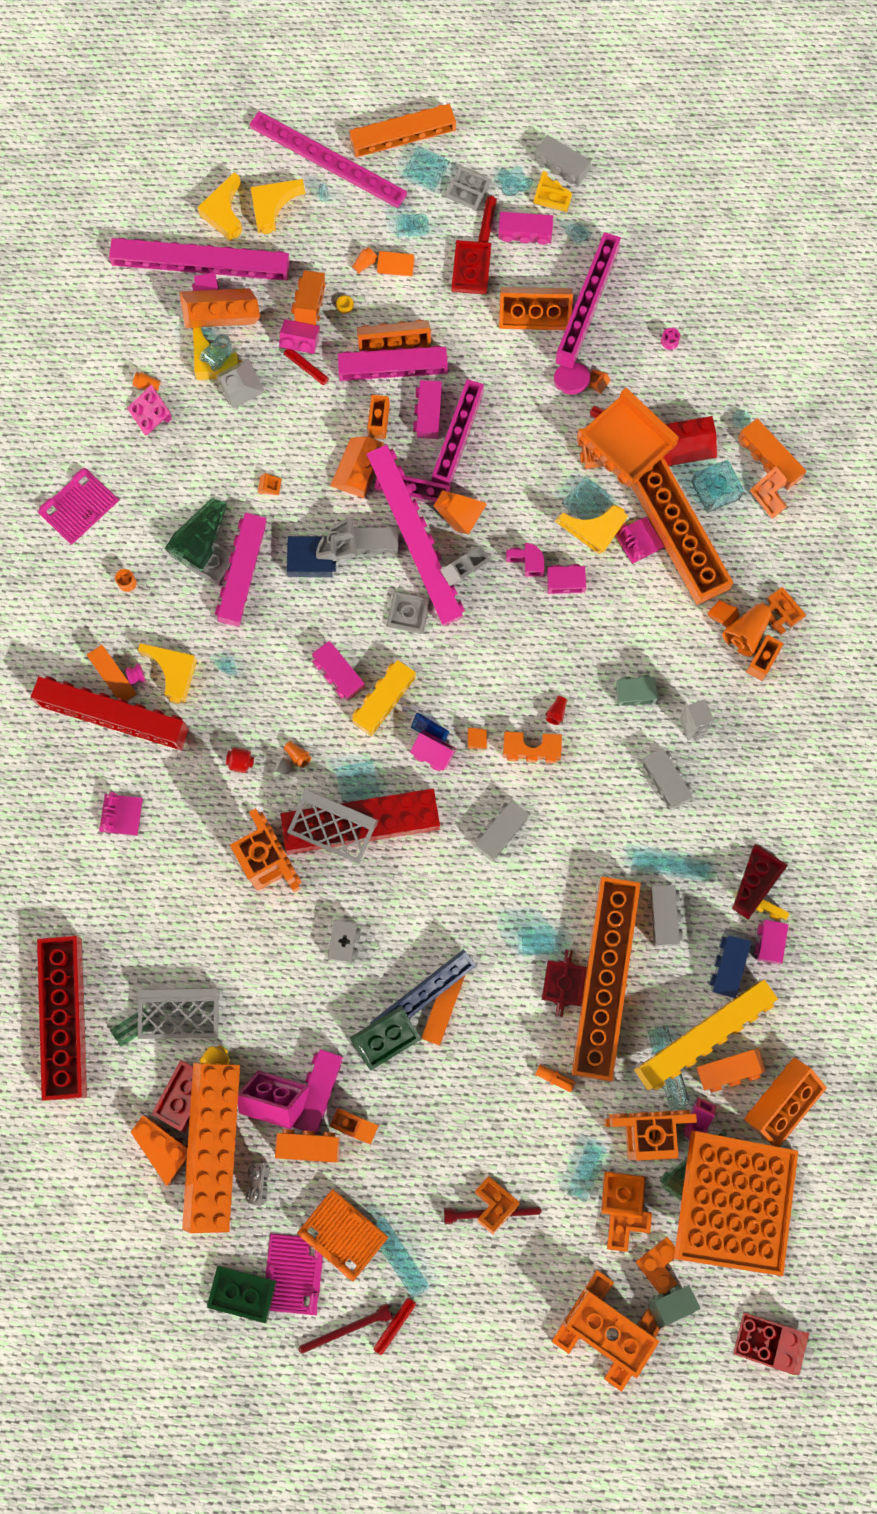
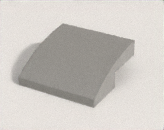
(468, 188)

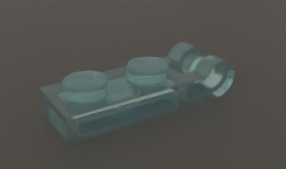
(587, 1170)

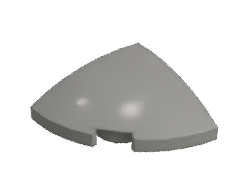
(339, 542)

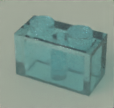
(537, 942)

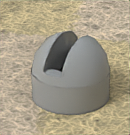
(285, 766)

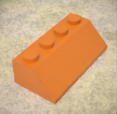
(219, 308)
(535, 308)
(394, 336)
(785, 1102)

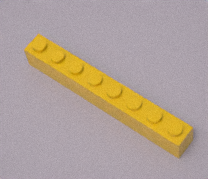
(705, 1035)

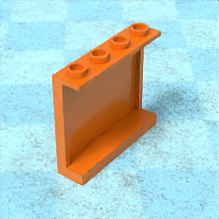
(628, 438)

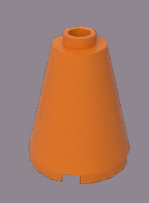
(748, 629)

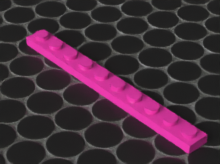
(328, 159)

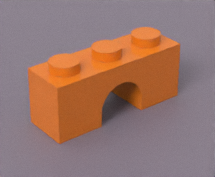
(515, 748)

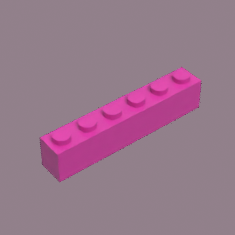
(392, 363)
(458, 433)
(241, 570)

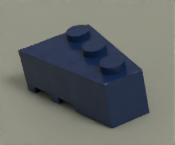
(730, 963)

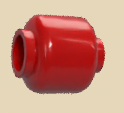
(239, 760)

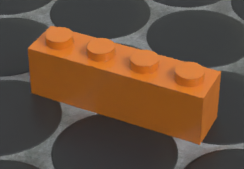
(770, 452)

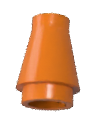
(365, 259)
(143, 381)
(297, 754)

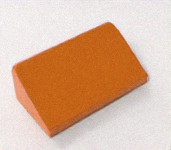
(395, 263)

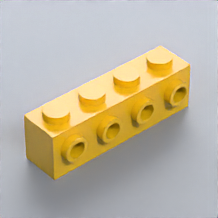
(383, 698)

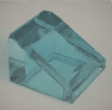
(578, 232)

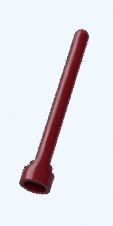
(452, 1215)
(382, 1314)

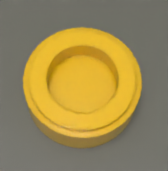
(344, 304)

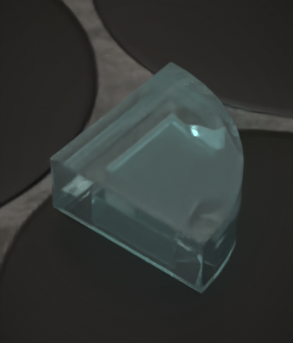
(227, 666)

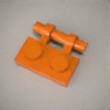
(786, 608)

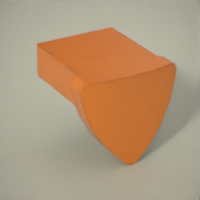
(724, 613)

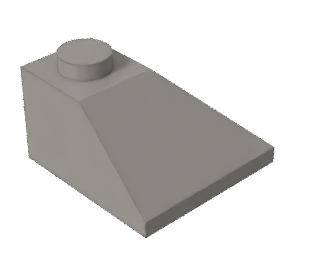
(240, 383)

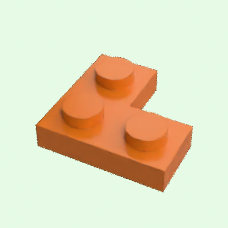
(766, 491)
(500, 1205)
(620, 1229)
(653, 1264)

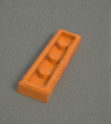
(441, 1013)

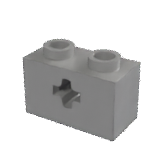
(336, 950)

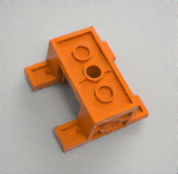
(263, 856)
(663, 1130)
(590, 1321)

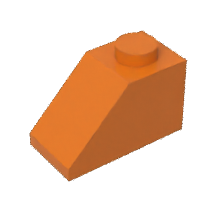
(354, 1126)

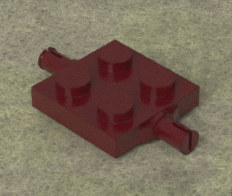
(564, 983)

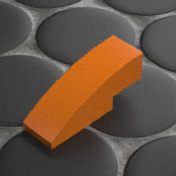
(111, 673)

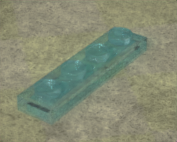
(670, 865)
(674, 1088)
(402, 1261)

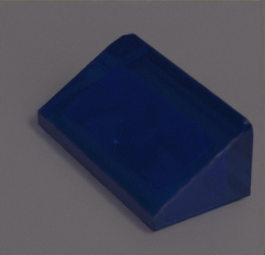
(423, 723)

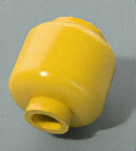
(215, 1055)

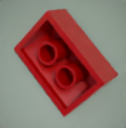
(695, 442)

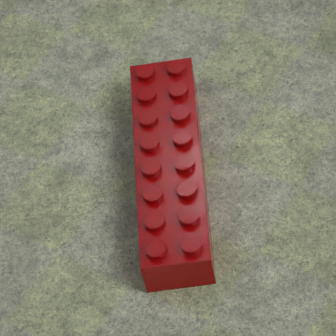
(110, 713)
(397, 816)
(61, 1018)

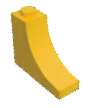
(270, 199)
(218, 208)
(202, 369)
(595, 532)
(177, 669)

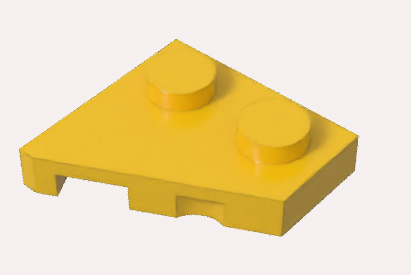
(552, 194)

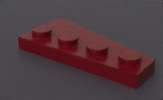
(758, 879)

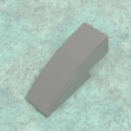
(465, 565)

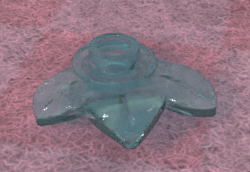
(514, 179)

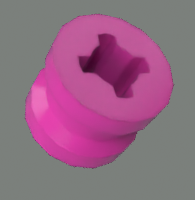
(670, 334)
(135, 674)

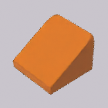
(598, 380)
(269, 484)
(477, 738)

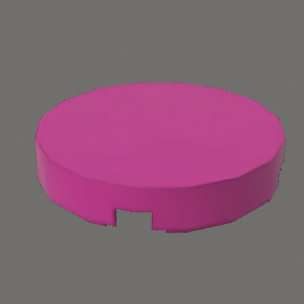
(572, 380)

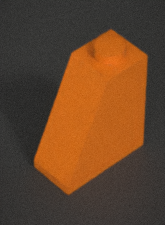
(459, 510)

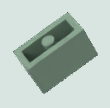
(636, 690)
(673, 1306)

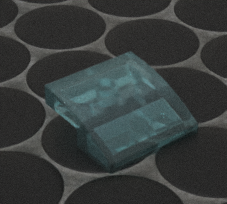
(425, 169)
(588, 500)
(354, 774)

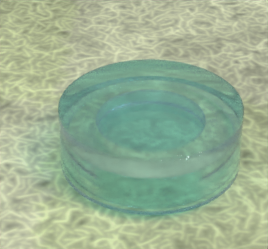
(323, 192)
(741, 419)

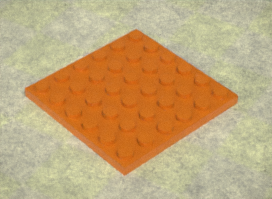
(736, 1204)

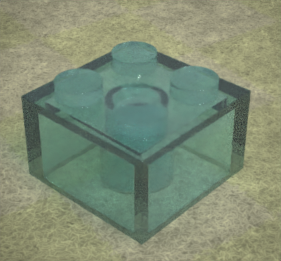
(717, 486)

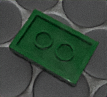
(385, 1038)
(242, 1294)

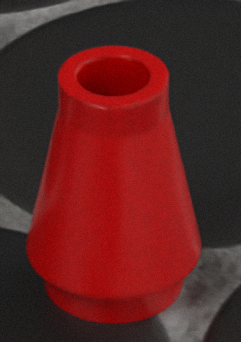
(556, 711)

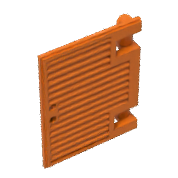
(343, 1234)

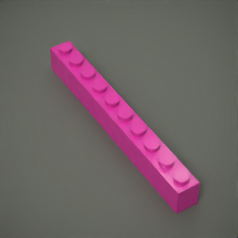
(199, 259)
(414, 534)

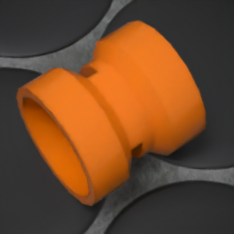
(123, 576)

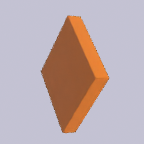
(623, 1195)

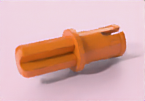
(555, 1078)

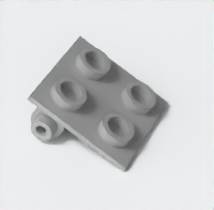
(256, 1174)

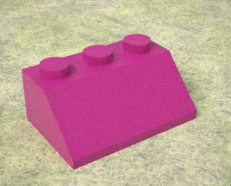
(273, 1099)

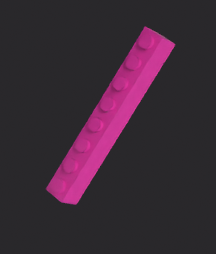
(588, 300)

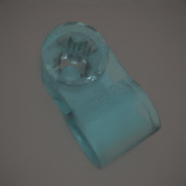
(410, 225)
(214, 354)

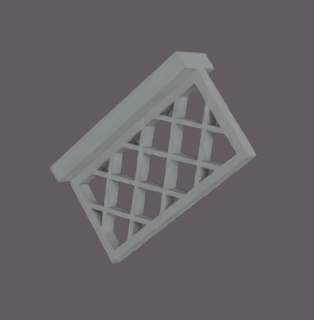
(335, 809)
(173, 996)

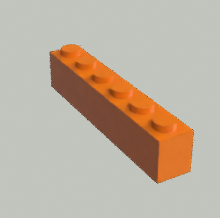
(402, 130)

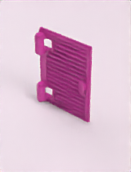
(78, 506)
(295, 1273)

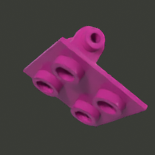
(149, 410)
(639, 540)
(121, 814)

